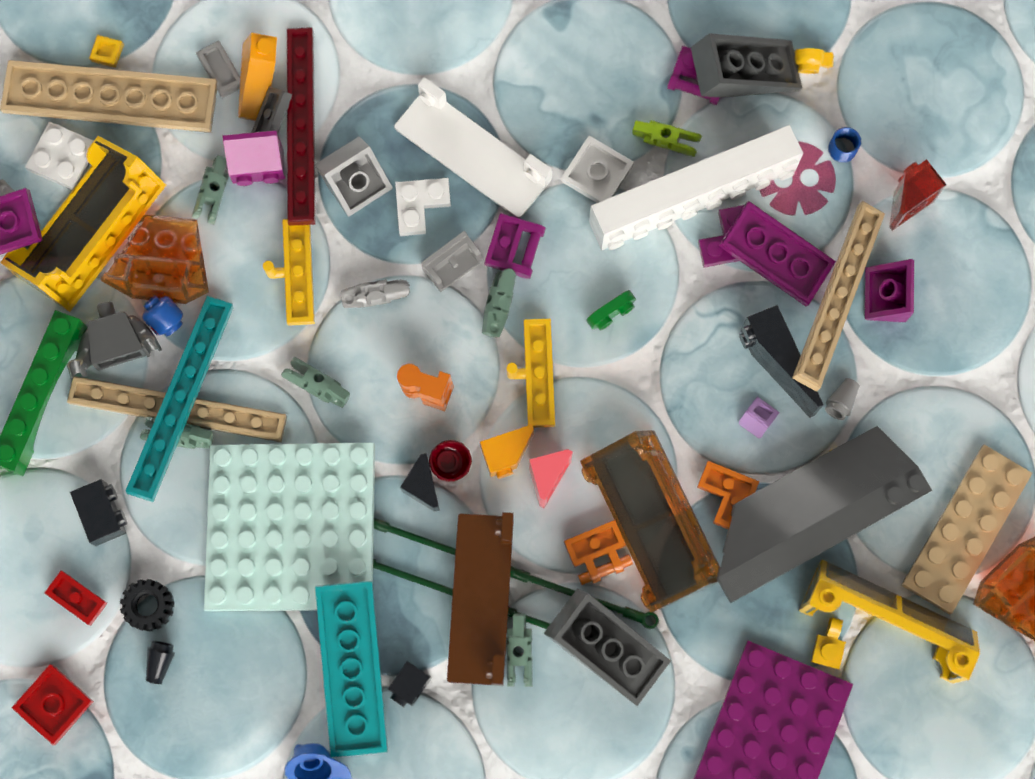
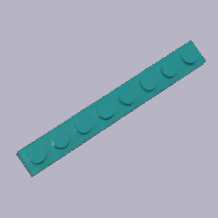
(179, 399)

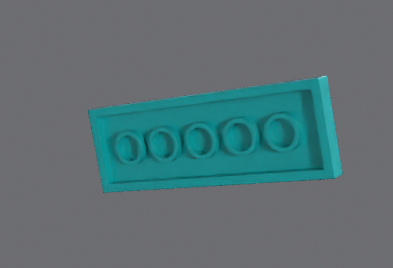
(351, 669)

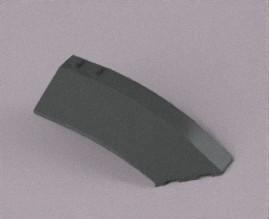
(816, 510)

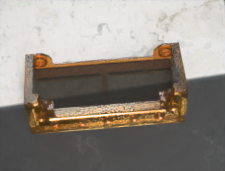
(653, 518)

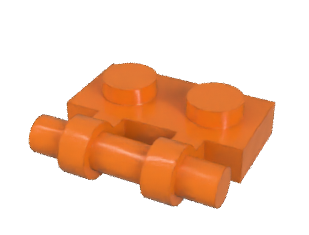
(595, 544)

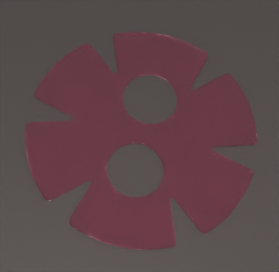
(809, 197)

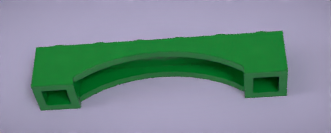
(52, 356)

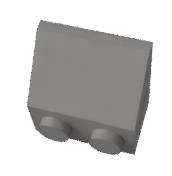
(354, 176)

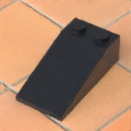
(777, 353)

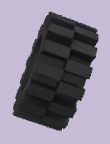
(131, 598)

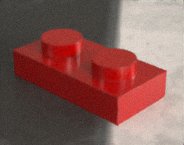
(75, 598)

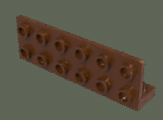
(480, 599)

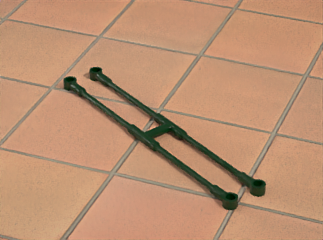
(515, 573)

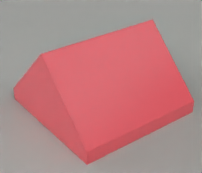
(547, 473)

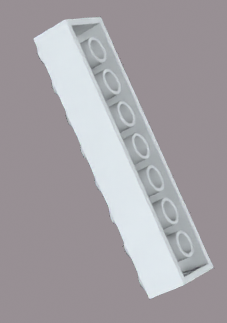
(695, 188)

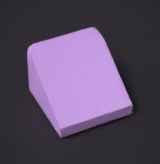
(758, 417)

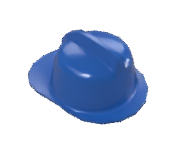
(315, 762)

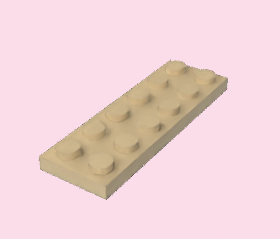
(966, 529)

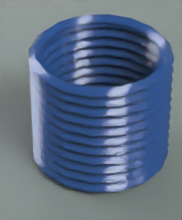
(850, 134)

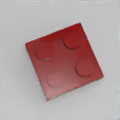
(52, 704)

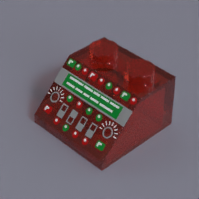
(915, 192)

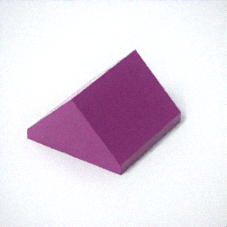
(889, 291)

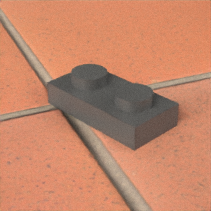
(272, 110)

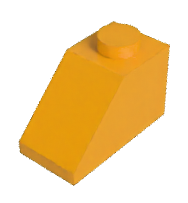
(506, 451)

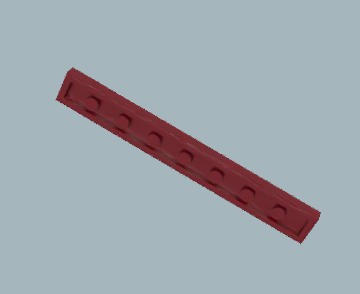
(300, 127)

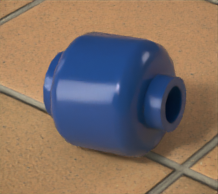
(162, 315)

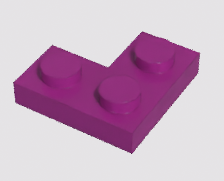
(709, 250)

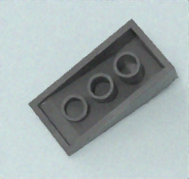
(744, 66)
(607, 646)

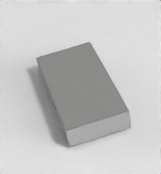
(220, 67)

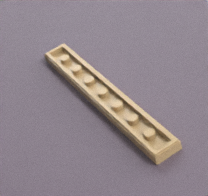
(838, 296)
(204, 413)

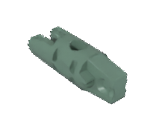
(214, 178)
(498, 303)
(316, 383)
(191, 437)
(519, 637)

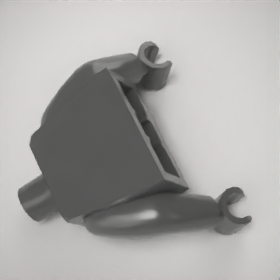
(112, 341)

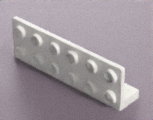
(473, 151)

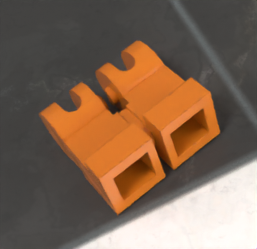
(432, 390)

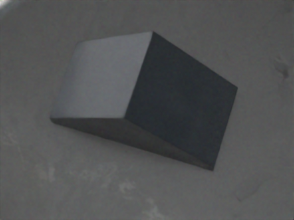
(420, 484)

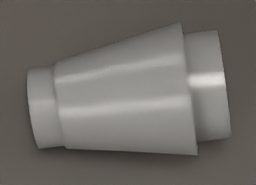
(842, 400)

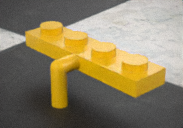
(297, 274)
(537, 372)

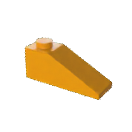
(256, 73)

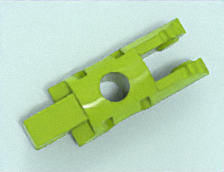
(654, 132)

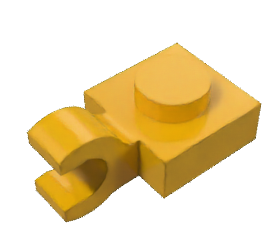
(828, 649)

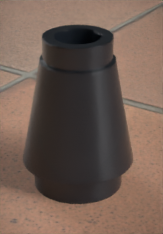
(158, 661)

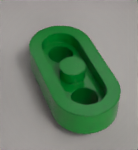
(620, 305)

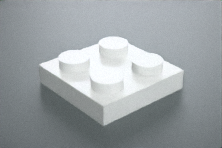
(60, 156)
(597, 170)

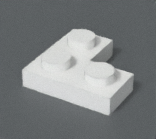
(414, 198)

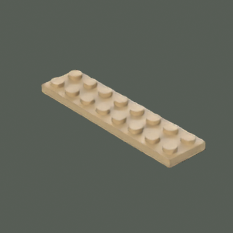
(109, 96)

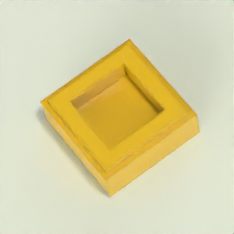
(106, 51)

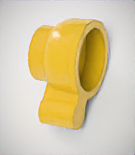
(811, 59)

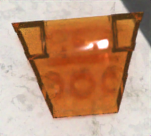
(161, 261)
(1010, 590)

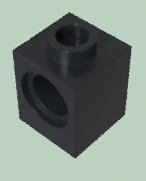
(408, 684)

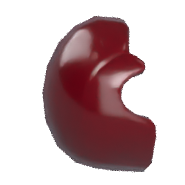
(450, 460)

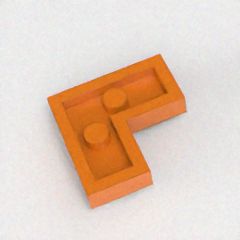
(729, 486)

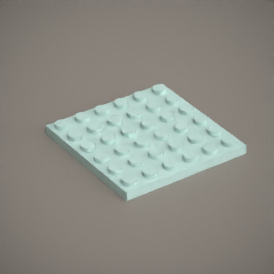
(287, 523)

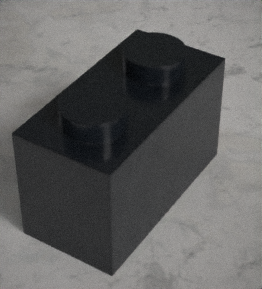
(99, 512)

